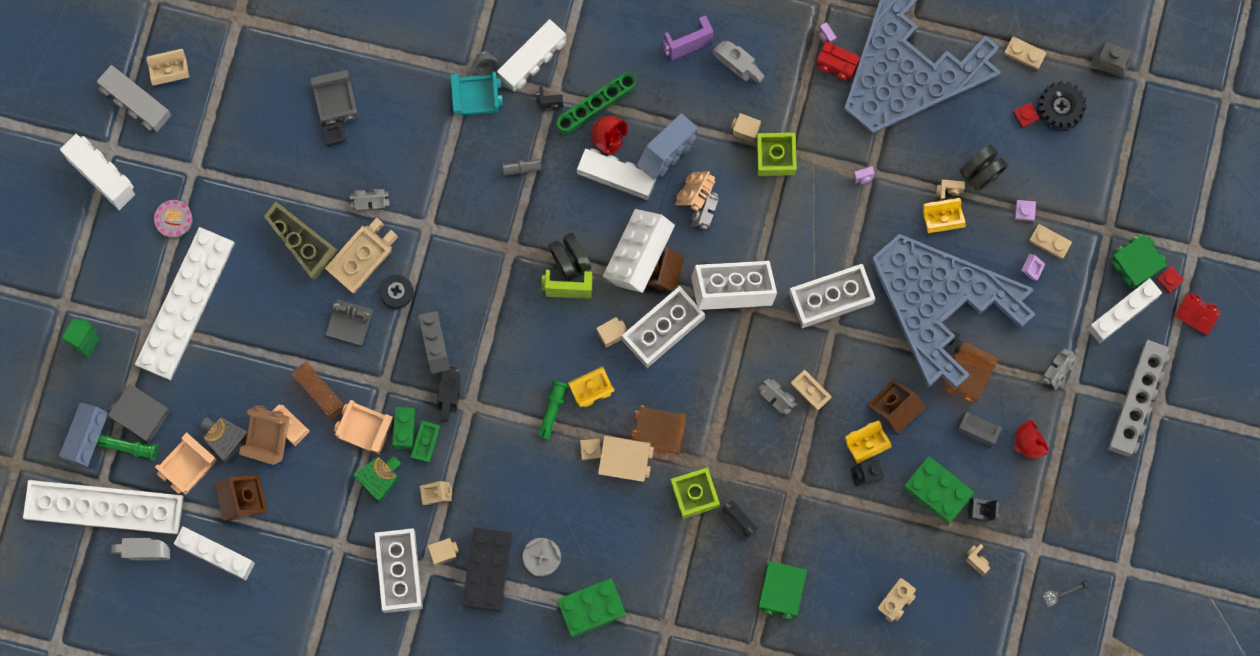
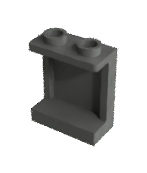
(334, 98)
(138, 412)

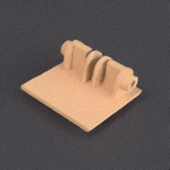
(691, 192)

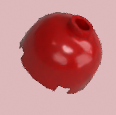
(608, 133)
(1030, 441)

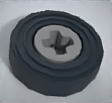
(400, 300)

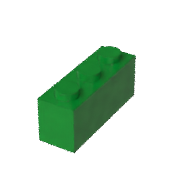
(81, 337)

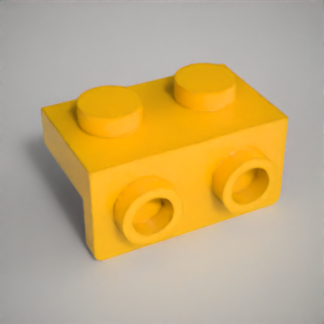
(943, 215)
(591, 387)
(867, 442)

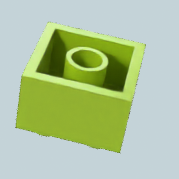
(776, 154)
(695, 493)

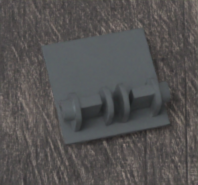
(349, 322)

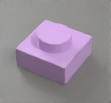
(826, 34)
(864, 175)
(1025, 210)
(1033, 267)

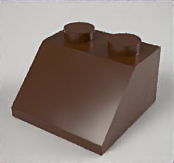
(666, 272)
(896, 406)
(240, 497)

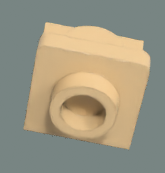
(951, 187)
(436, 492)
(980, 564)

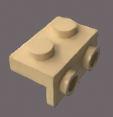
(167, 67)
(896, 599)

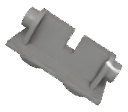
(377, 198)
(702, 216)
(1056, 376)
(772, 390)

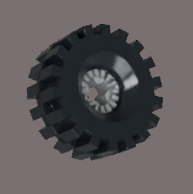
(1065, 94)

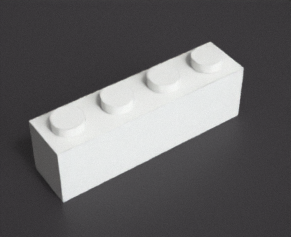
(532, 55)
(615, 173)
(1124, 311)
(214, 553)

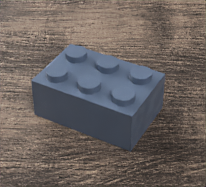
(668, 147)

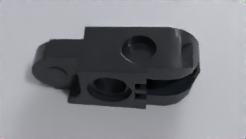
(449, 392)

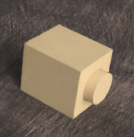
(746, 127)
(611, 332)
(443, 551)

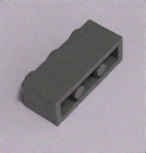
(434, 342)

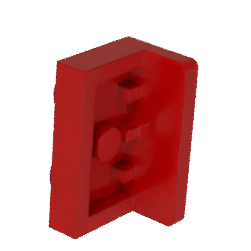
(1198, 313)

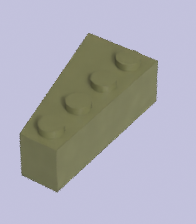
(305, 244)

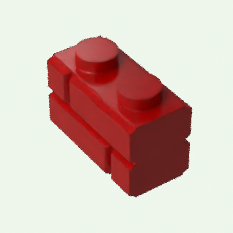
(837, 61)

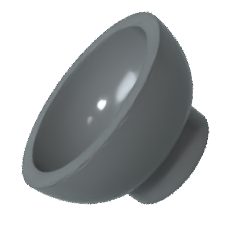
(485, 64)

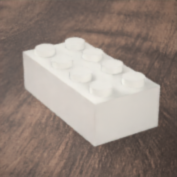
(97, 171)
(638, 250)
(733, 285)
(832, 296)
(663, 327)
(398, 570)

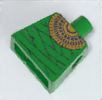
(378, 477)

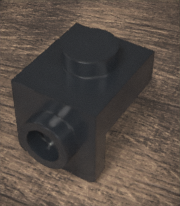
(552, 102)
(867, 472)
(984, 509)

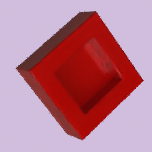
(1026, 115)
(1170, 279)

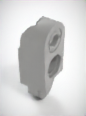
(738, 61)
(142, 549)

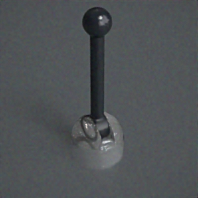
(1052, 597)

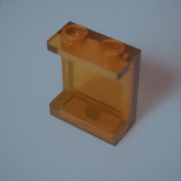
(979, 366)
(659, 428)

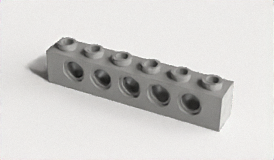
(1150, 351)

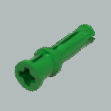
(555, 400)
(135, 448)

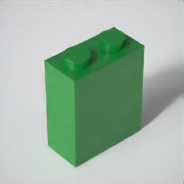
(782, 590)

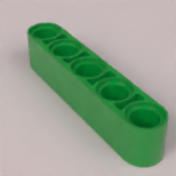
(601, 96)

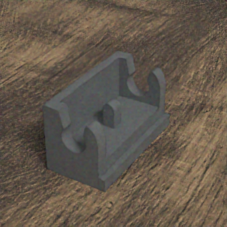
(979, 429)

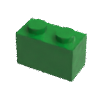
(404, 428)

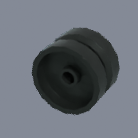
(984, 168)
(572, 255)

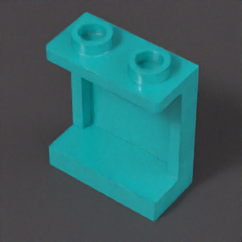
(476, 94)

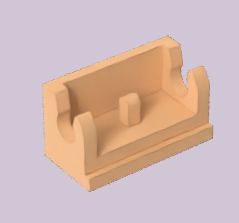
(296, 429)

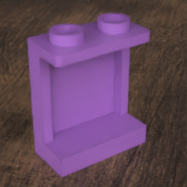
(690, 42)

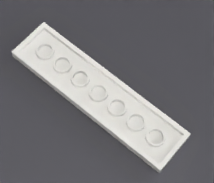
(184, 303)
(103, 507)

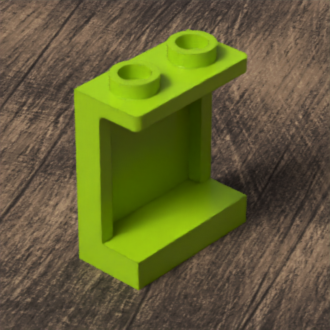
(568, 289)

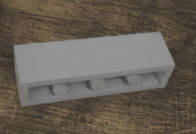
(133, 98)

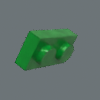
(425, 441)

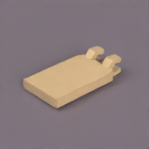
(361, 256)

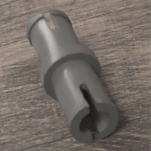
(521, 167)

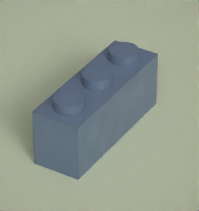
(83, 434)

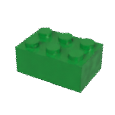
(938, 490)
(591, 608)

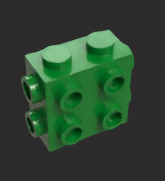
(1138, 261)

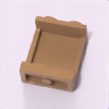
(265, 435)

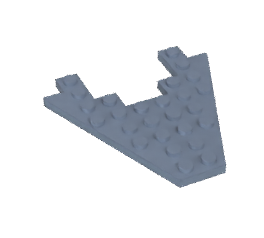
(901, 81)
(931, 286)

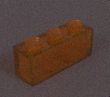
(318, 390)

